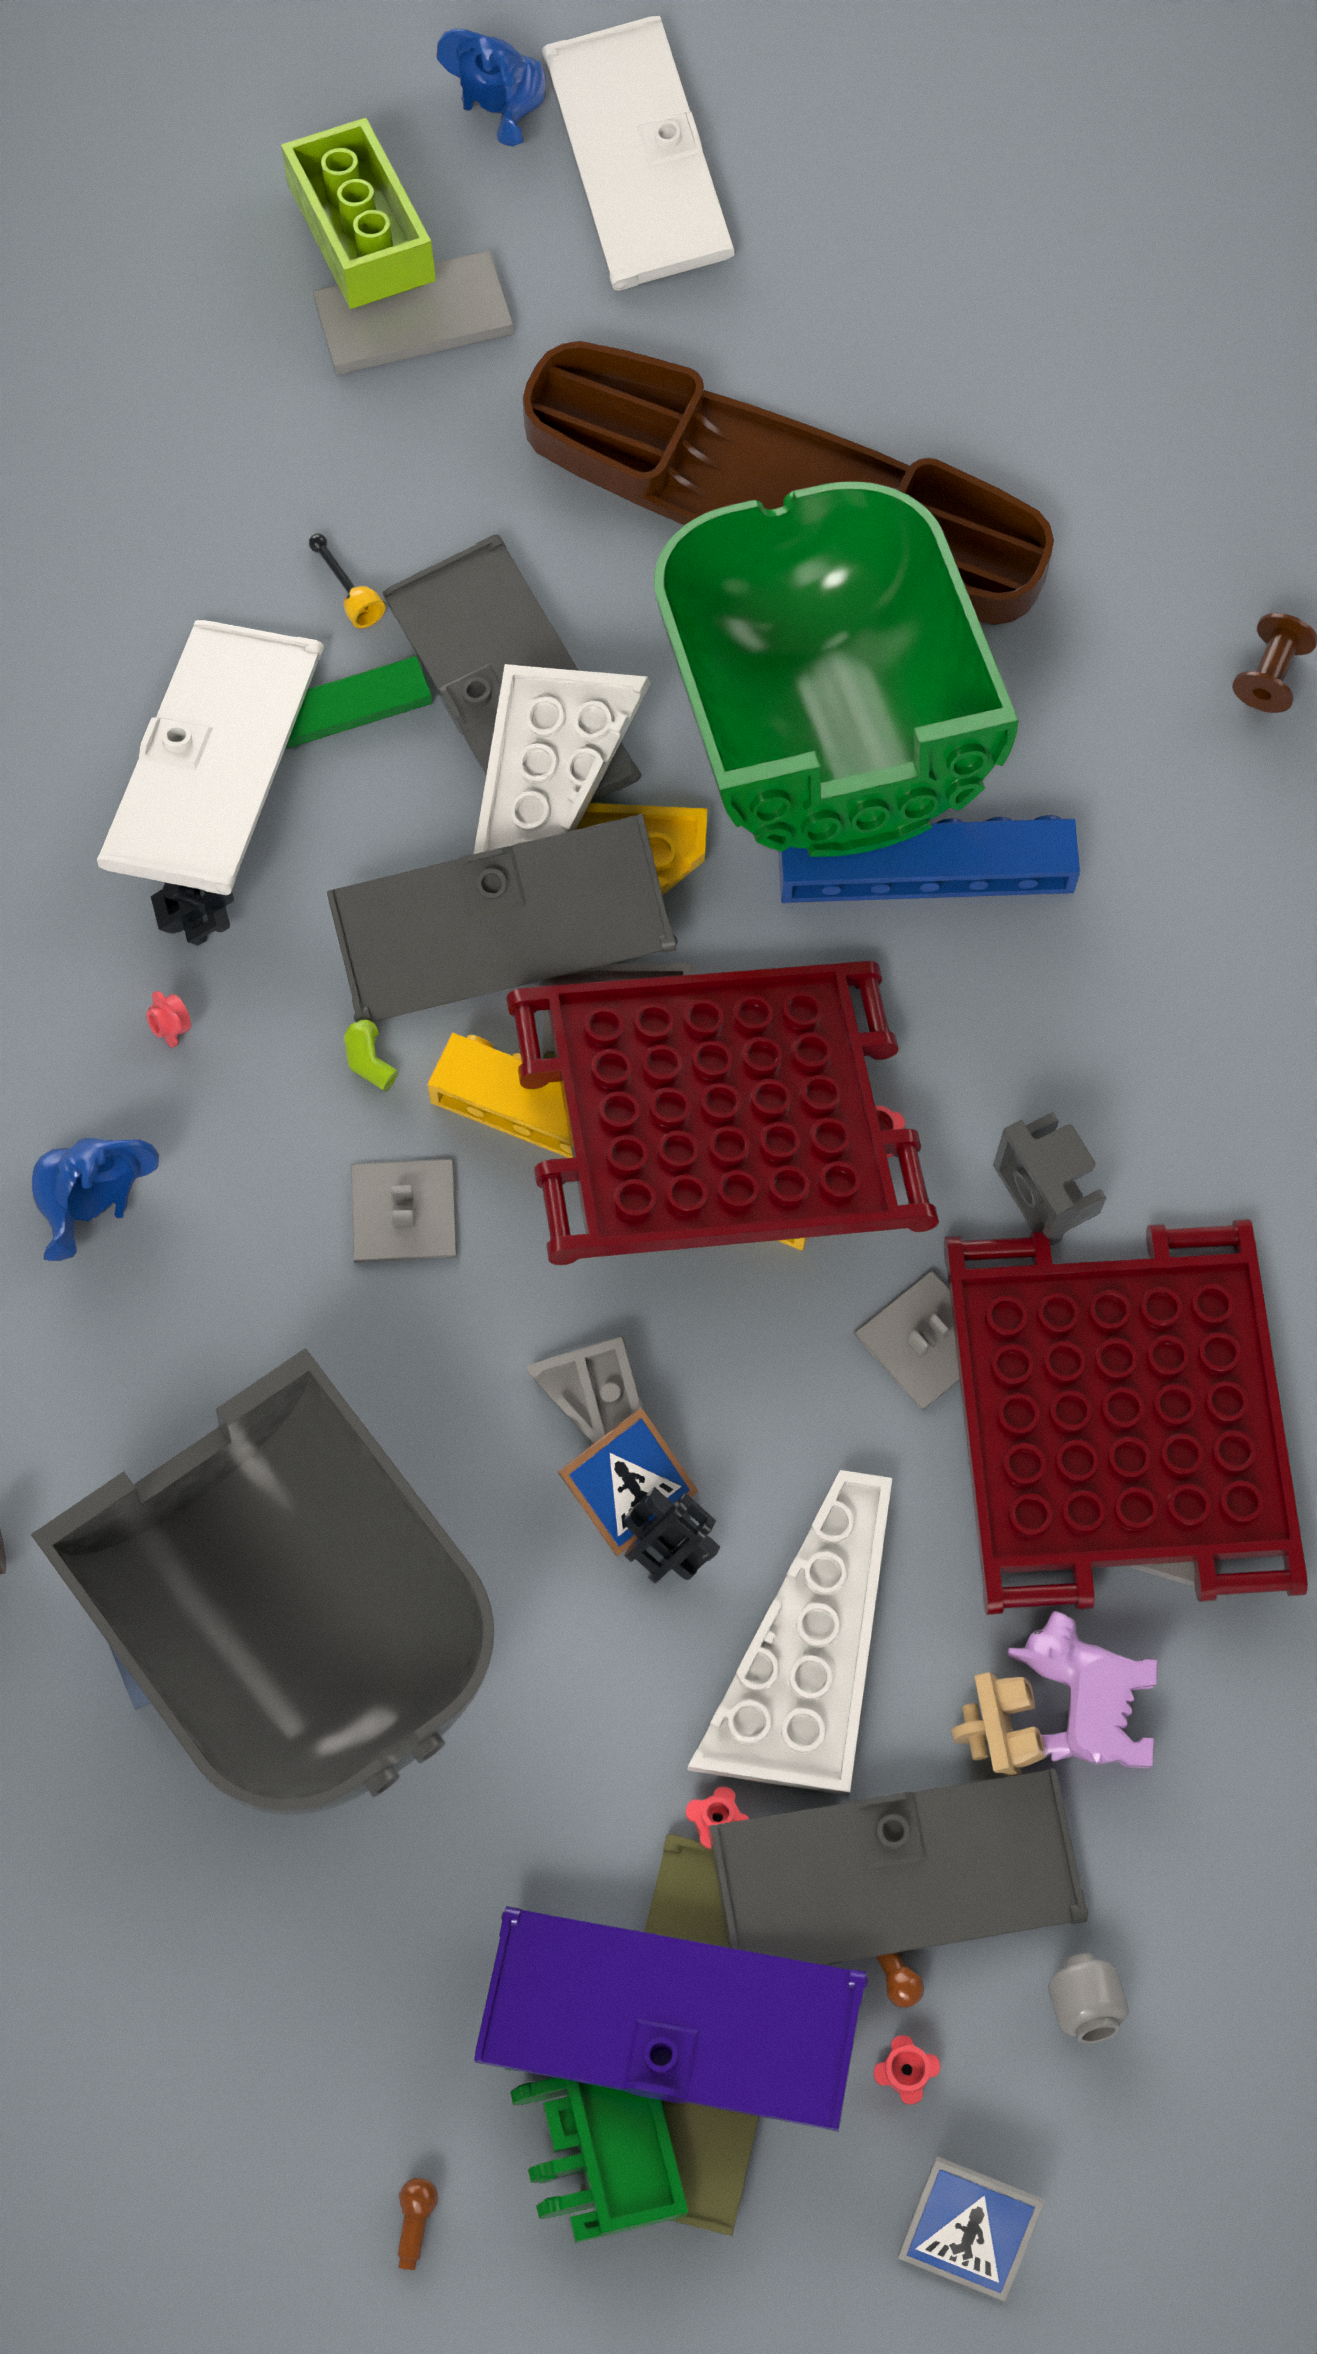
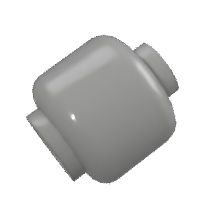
(1088, 1999)

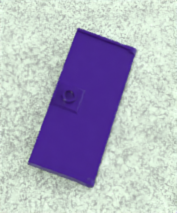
(671, 2018)

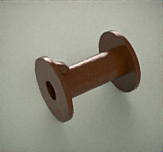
(1284, 639)

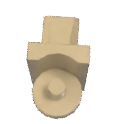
(1007, 1747)

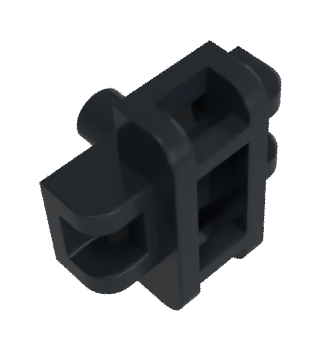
(190, 912)
(666, 1531)

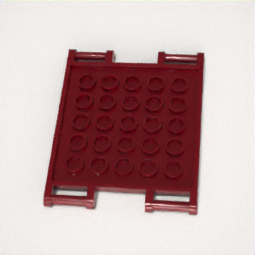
(718, 1110)
(1122, 1415)

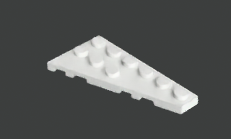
(551, 749)
(803, 1678)

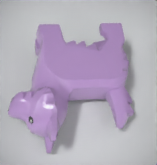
(1098, 1694)

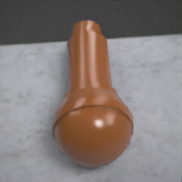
(903, 1985)
(417, 2200)

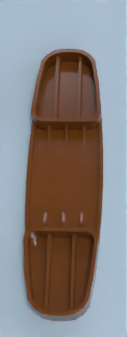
(685, 451)

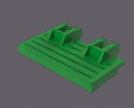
(622, 2157)

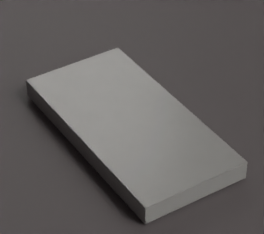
(452, 312)

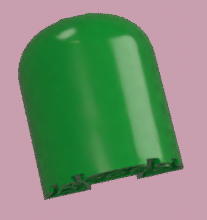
(833, 667)

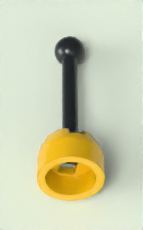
(362, 604)

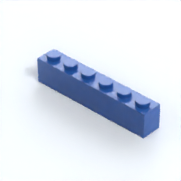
(943, 862)

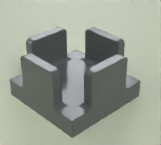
(1040, 1175)

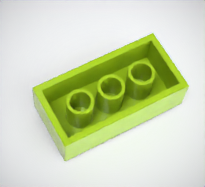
(358, 213)

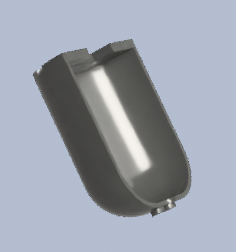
(283, 1599)

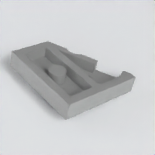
(591, 1386)

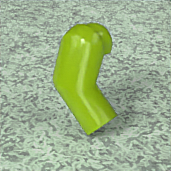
(361, 1055)

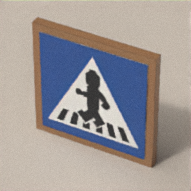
(620, 1472)

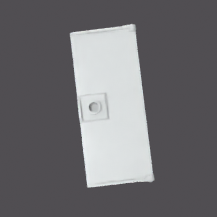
(638, 152)
(210, 757)

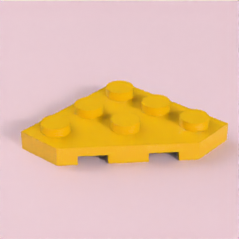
(674, 835)

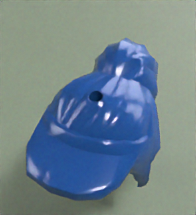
(494, 77)
(85, 1183)

